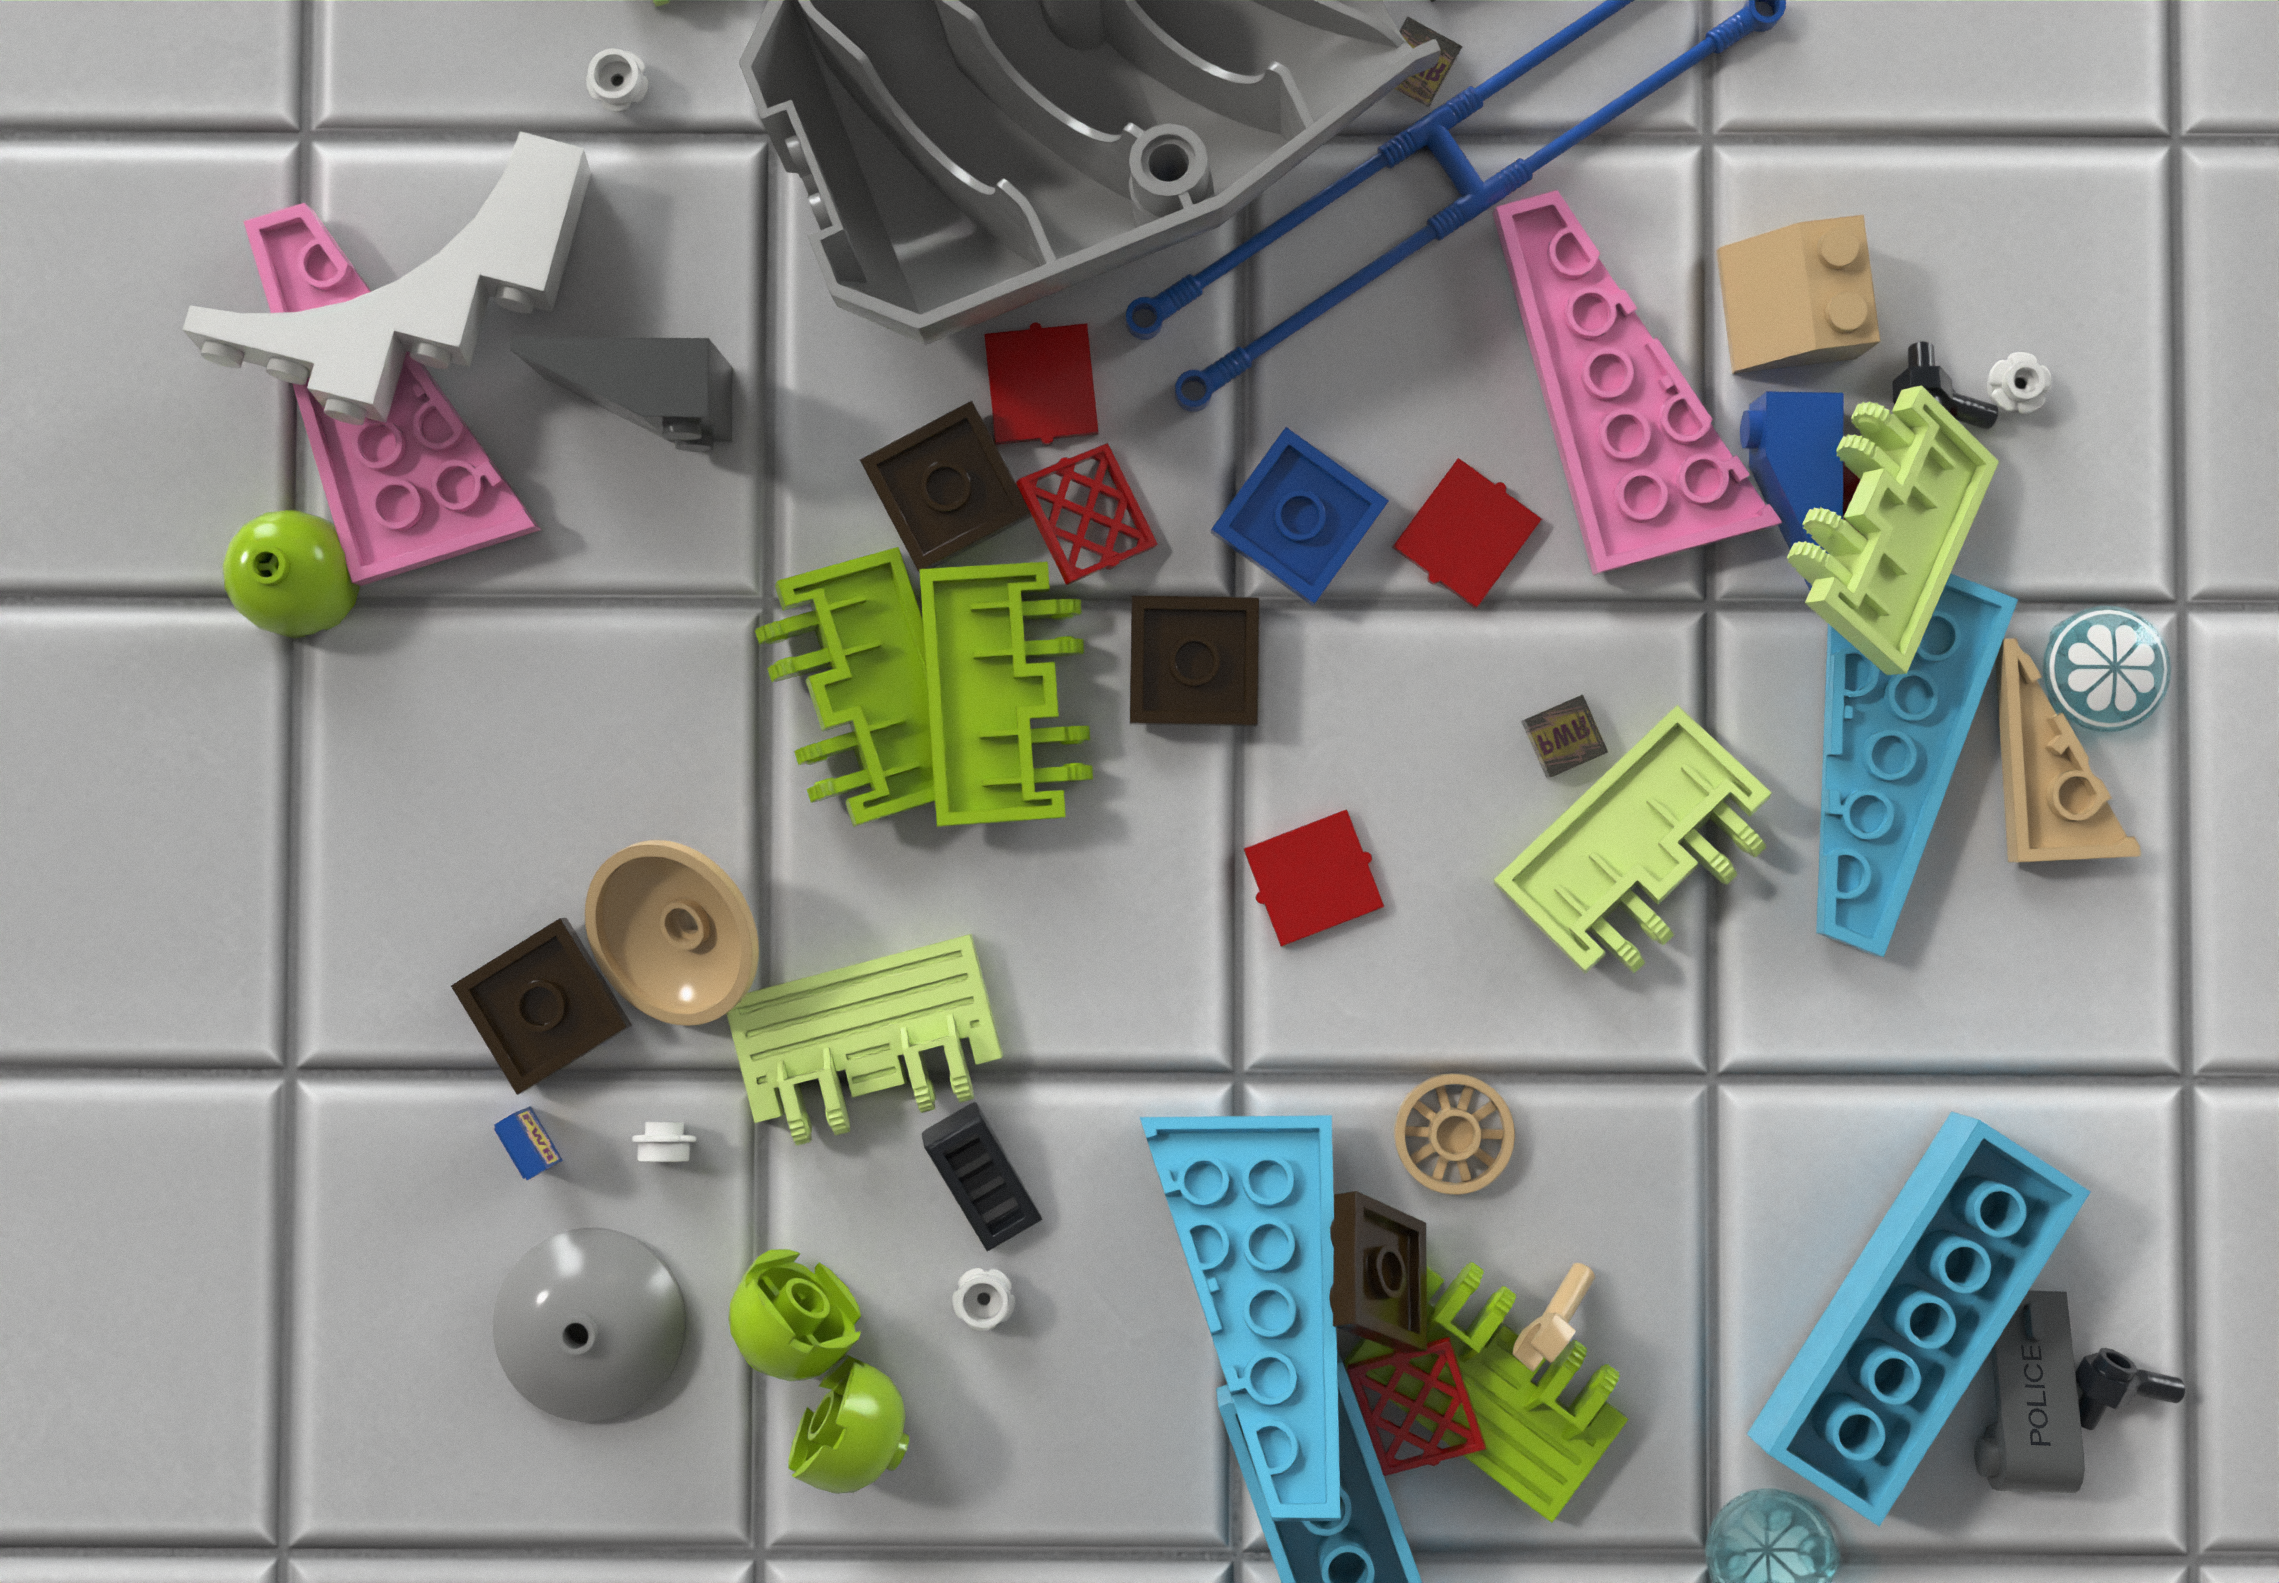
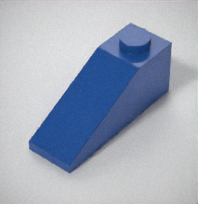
(1794, 455)

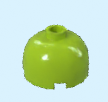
(289, 574)
(792, 1319)
(852, 1431)

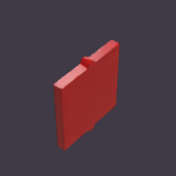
(1041, 384)
(1466, 533)
(1313, 877)

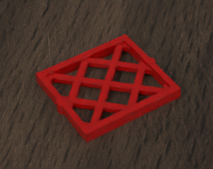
(1050, 532)
(1432, 1453)

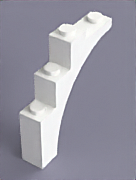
(434, 312)

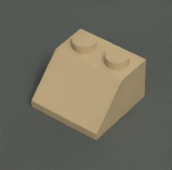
(1799, 295)

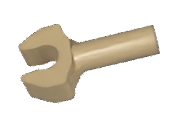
(1551, 1331)

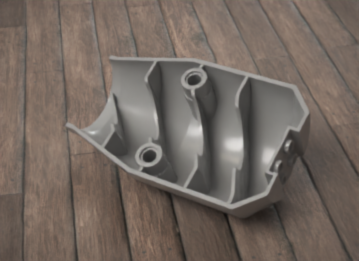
(1043, 142)

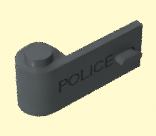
(2038, 1414)

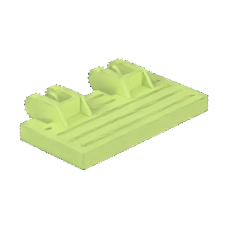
(1914, 510)
(1630, 835)
(863, 1024)

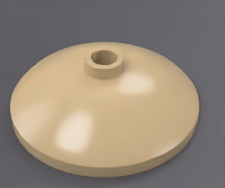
(652, 945)

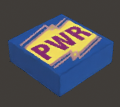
(527, 1143)

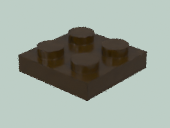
(946, 487)
(1194, 661)
(541, 1005)
(1379, 1273)

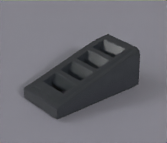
(951, 1132)

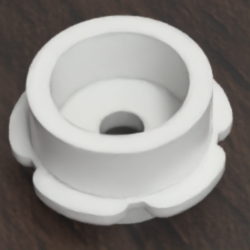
(615, 63)
(2003, 390)
(663, 1142)
(983, 1316)

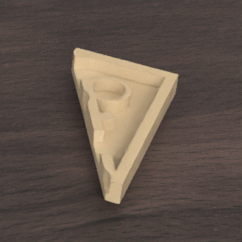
(2049, 791)

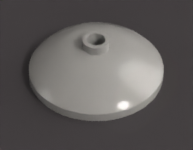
(621, 1298)

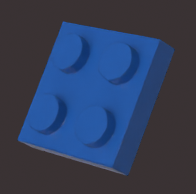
(1299, 516)

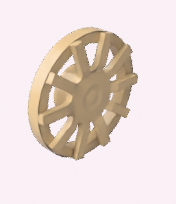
(1454, 1134)

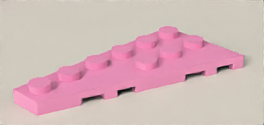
(1624, 419)
(398, 487)

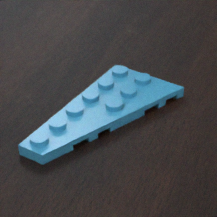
(1892, 758)
(1256, 1236)

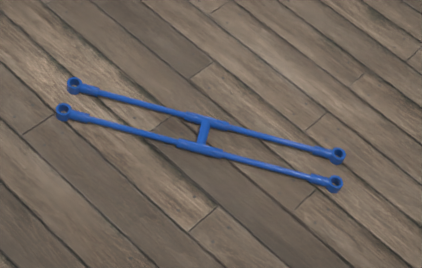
(1476, 194)

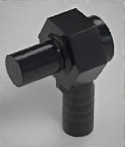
(1936, 381)
(2114, 1380)

